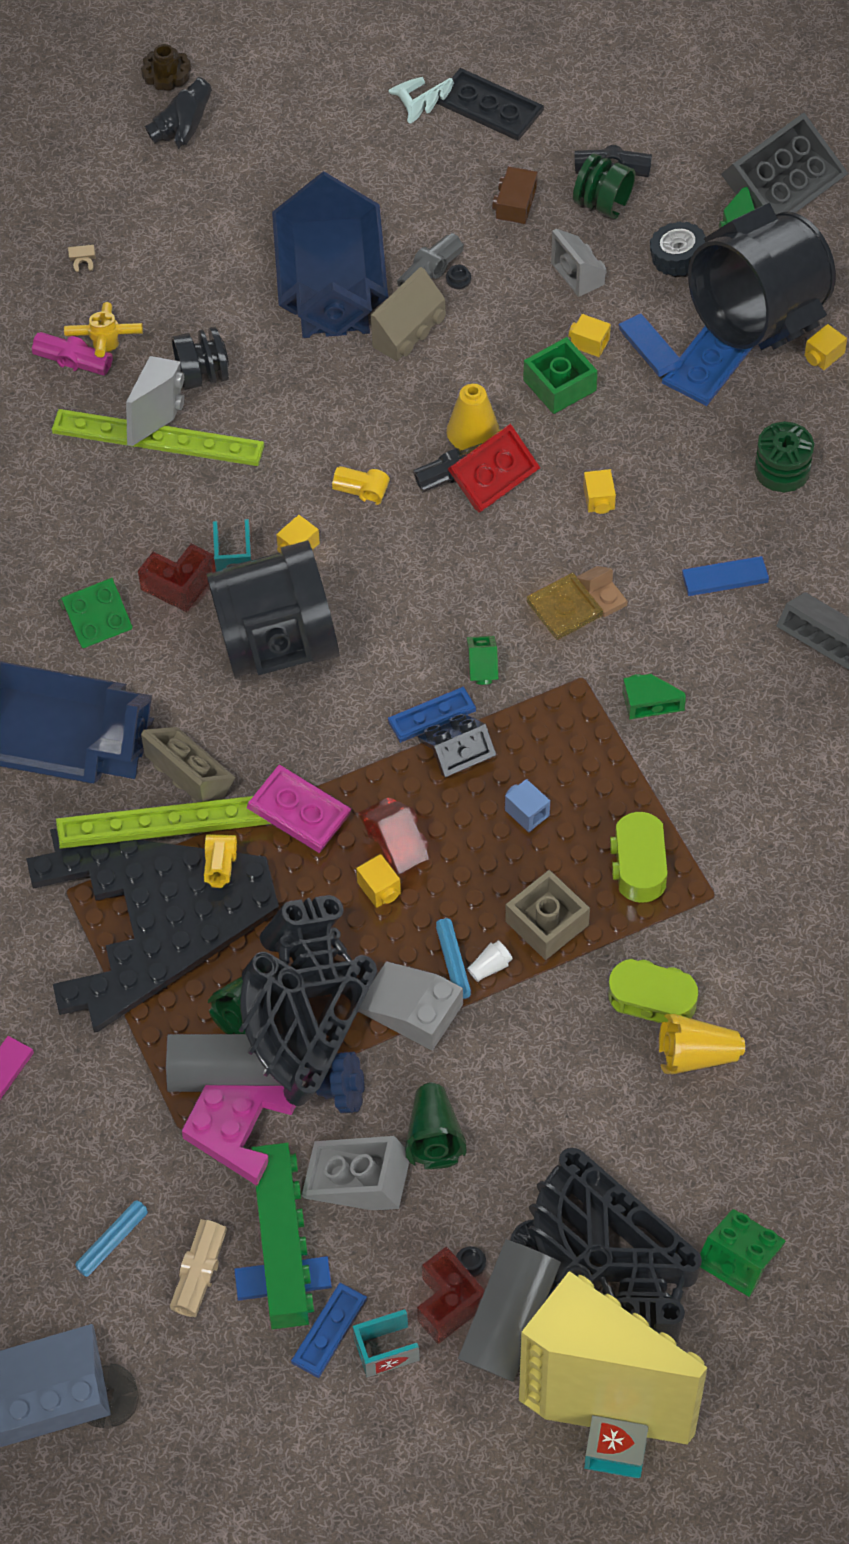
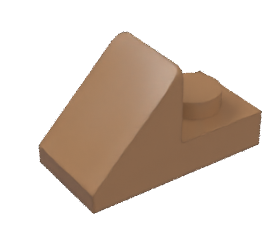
(600, 586)

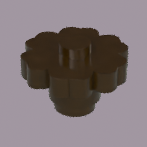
(165, 68)

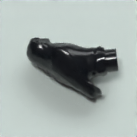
(182, 114)

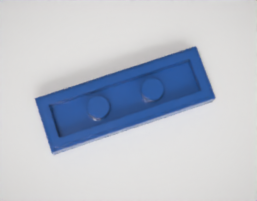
(650, 345)
(725, 576)
(433, 712)
(252, 1280)
(329, 1330)

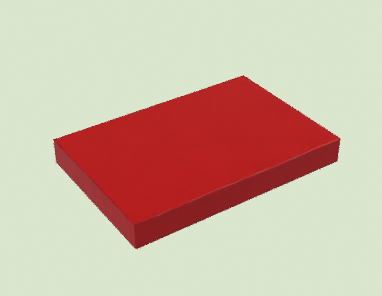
(494, 468)

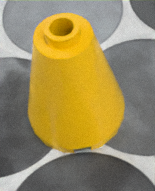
(471, 418)
(697, 1044)

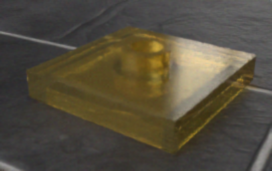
(564, 606)

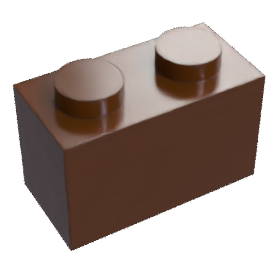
(515, 195)

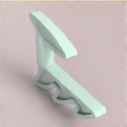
(429, 98)

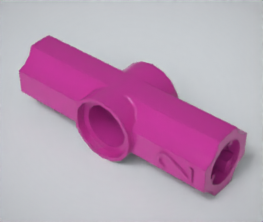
(71, 353)

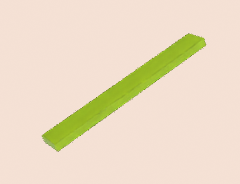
(164, 439)
(156, 822)

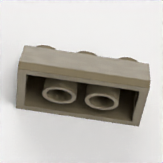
(407, 315)
(186, 764)

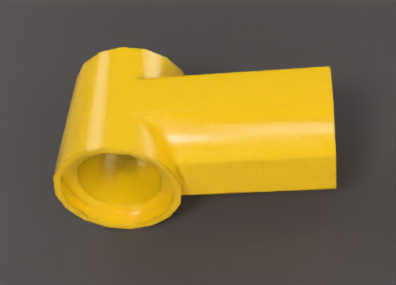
(367, 485)
(219, 855)

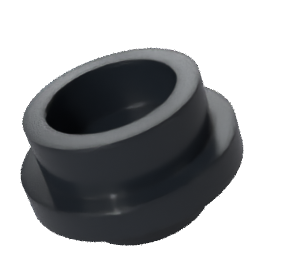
(458, 277)
(472, 1259)

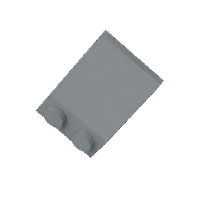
(154, 398)
(413, 1003)
(357, 1172)

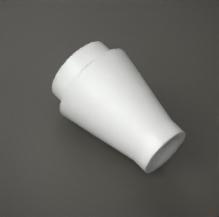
(490, 961)

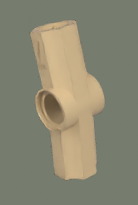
(198, 1268)

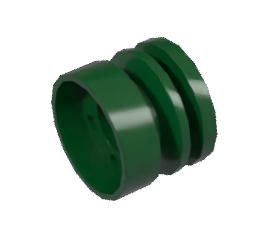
(603, 185)
(784, 456)

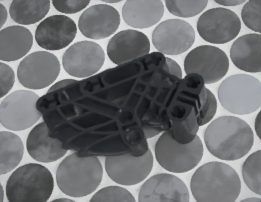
(306, 936)
(640, 1269)

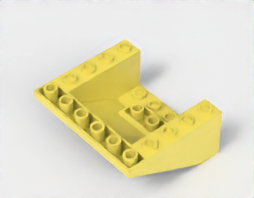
(599, 1360)

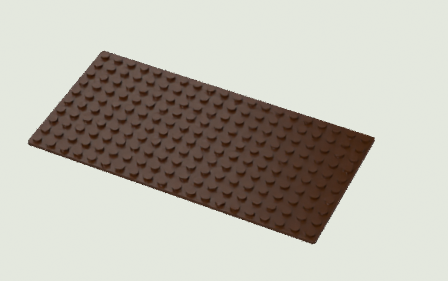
(472, 871)

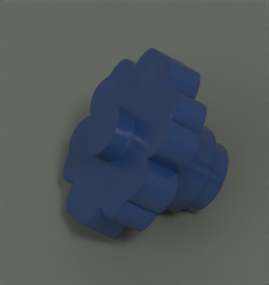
(344, 1083)

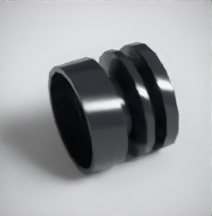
(201, 357)

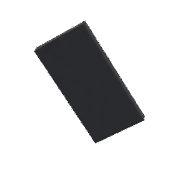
(491, 104)

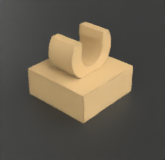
(82, 254)

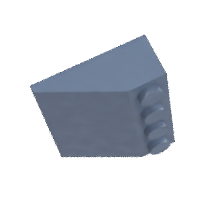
(51, 1385)

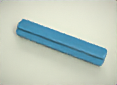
(452, 955)
(111, 1238)

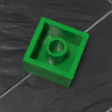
(560, 375)

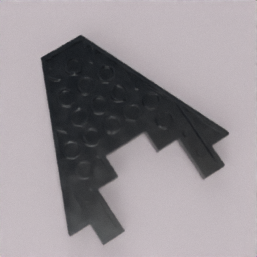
(171, 912)

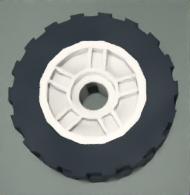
(674, 246)

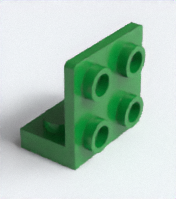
(96, 613)
(740, 1251)

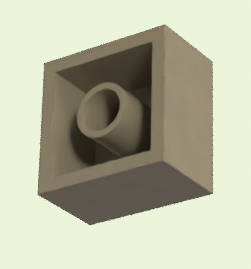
(547, 914)

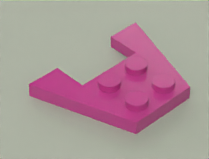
(225, 1120)

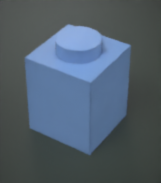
(527, 805)

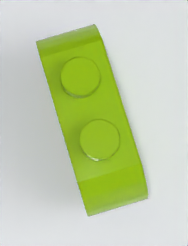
(640, 857)
(651, 991)

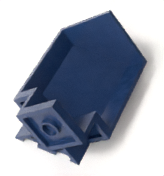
(329, 257)
(70, 724)

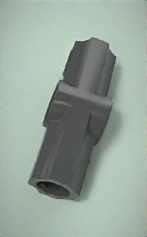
(436, 258)

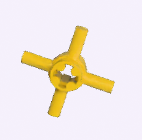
(103, 330)

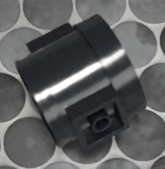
(762, 279)
(274, 612)

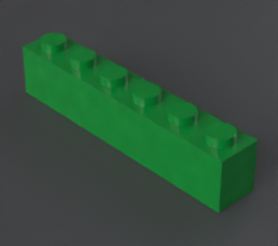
(281, 1239)

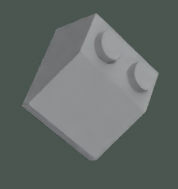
(576, 263)

